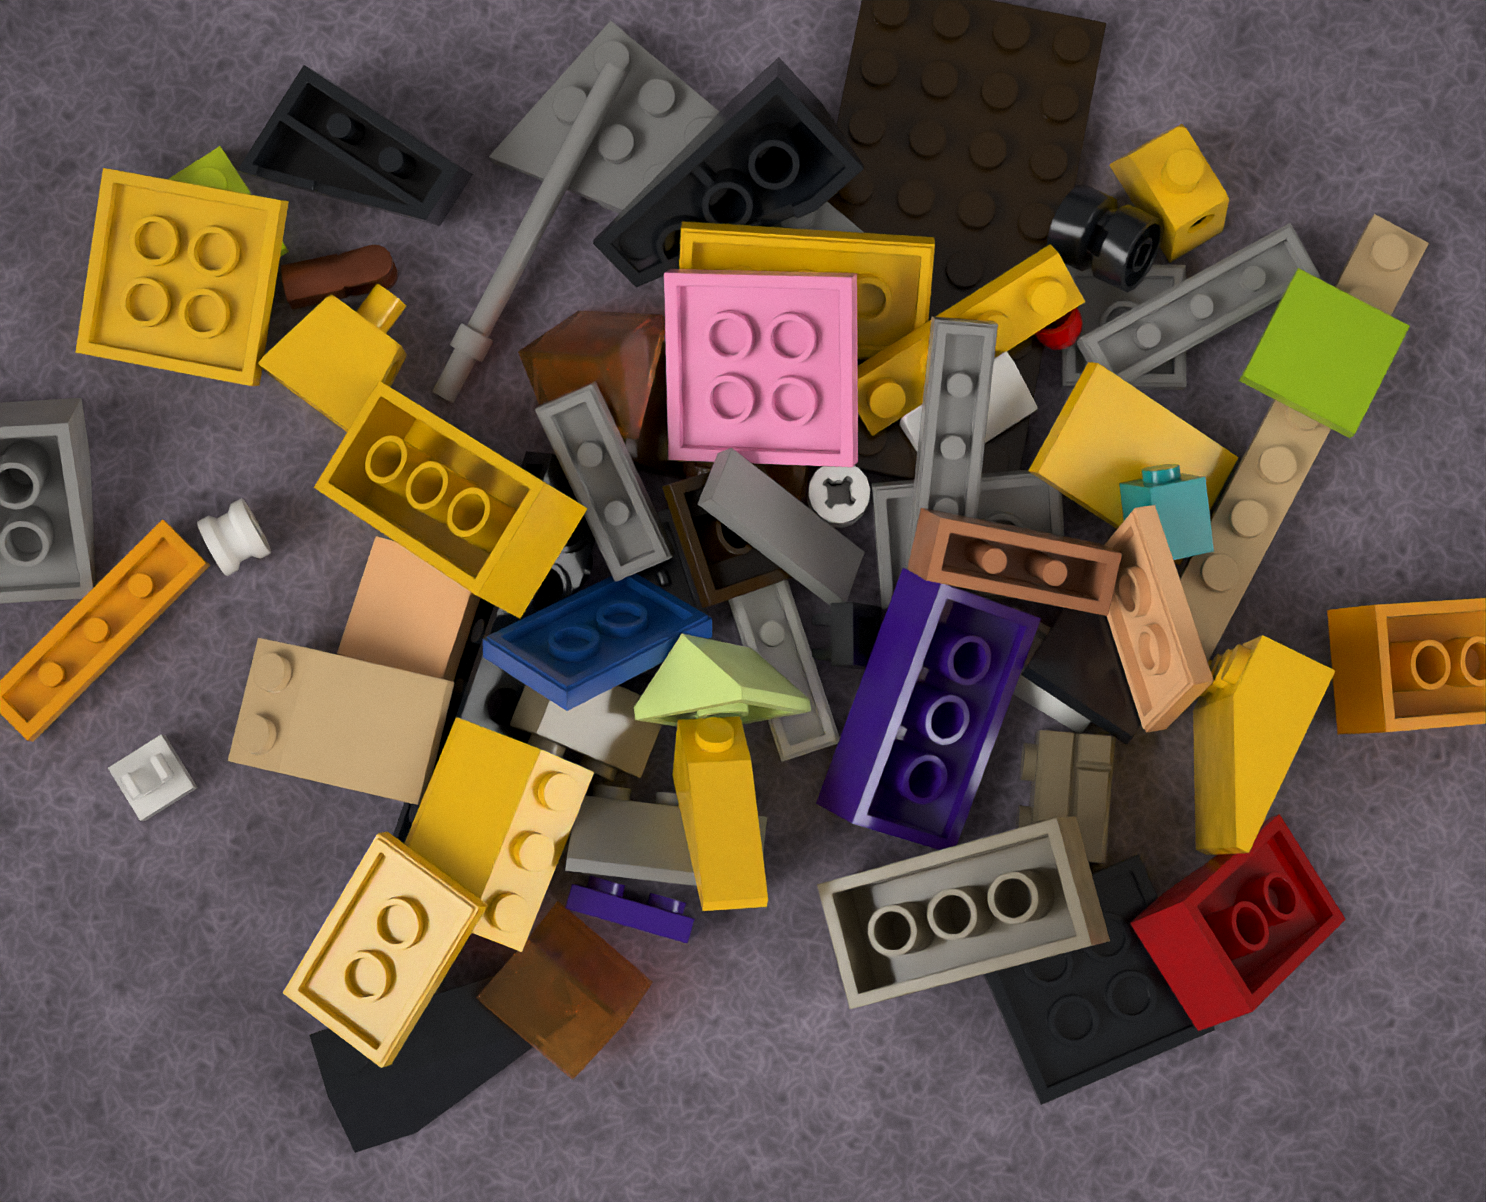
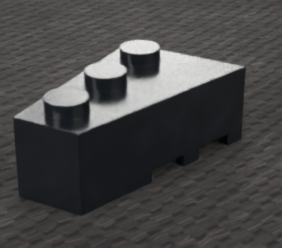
(350, 152)

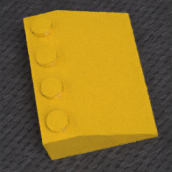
(1248, 737)

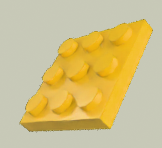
(181, 277)

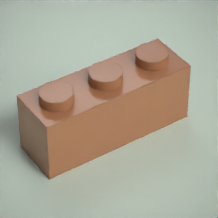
(1014, 561)

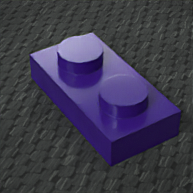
(606, 901)

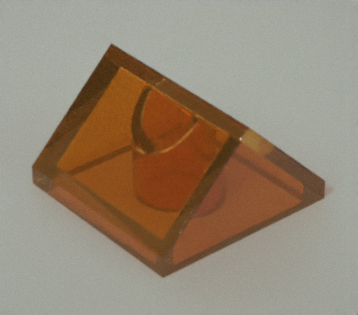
(601, 347)
(565, 991)

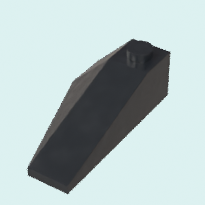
(752, 165)
(441, 1062)

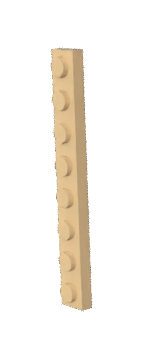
(1284, 450)

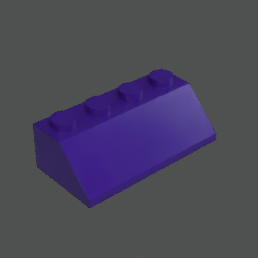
(927, 712)

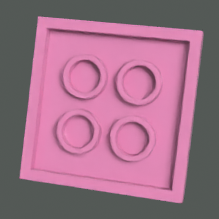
(762, 366)

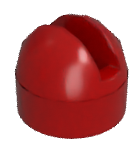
(1062, 332)

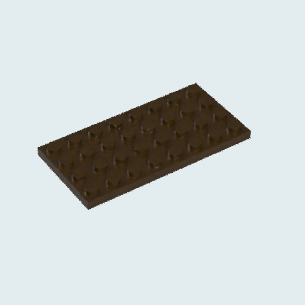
(970, 139)

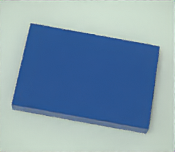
(594, 639)

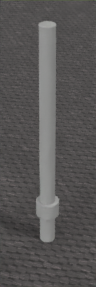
(473, 339)

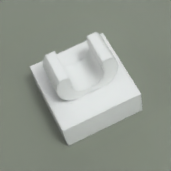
(152, 777)

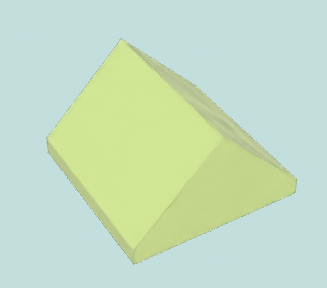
(717, 681)

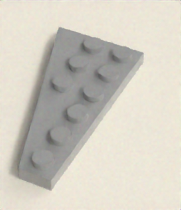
(639, 136)

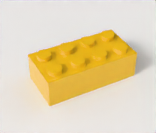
(450, 499)

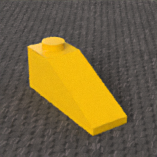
(720, 812)

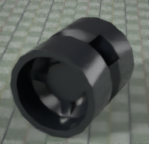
(1108, 239)

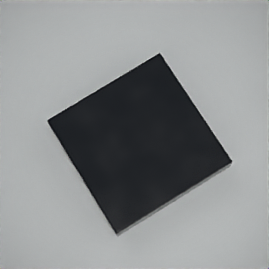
(1085, 672)

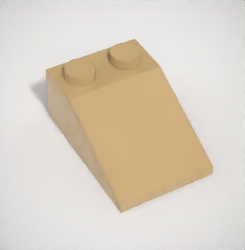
(341, 721)

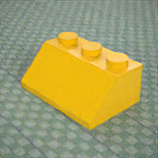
(498, 824)

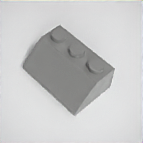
(632, 837)

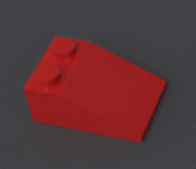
(1238, 926)

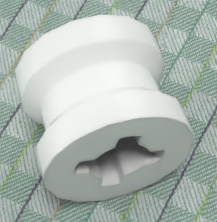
(839, 509)
(234, 537)

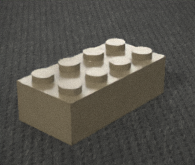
(963, 911)

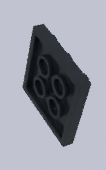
(1093, 1006)

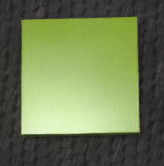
(1324, 353)

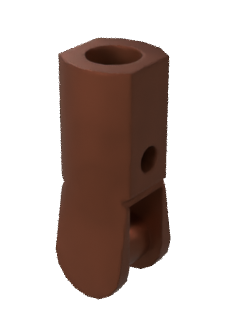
(341, 275)

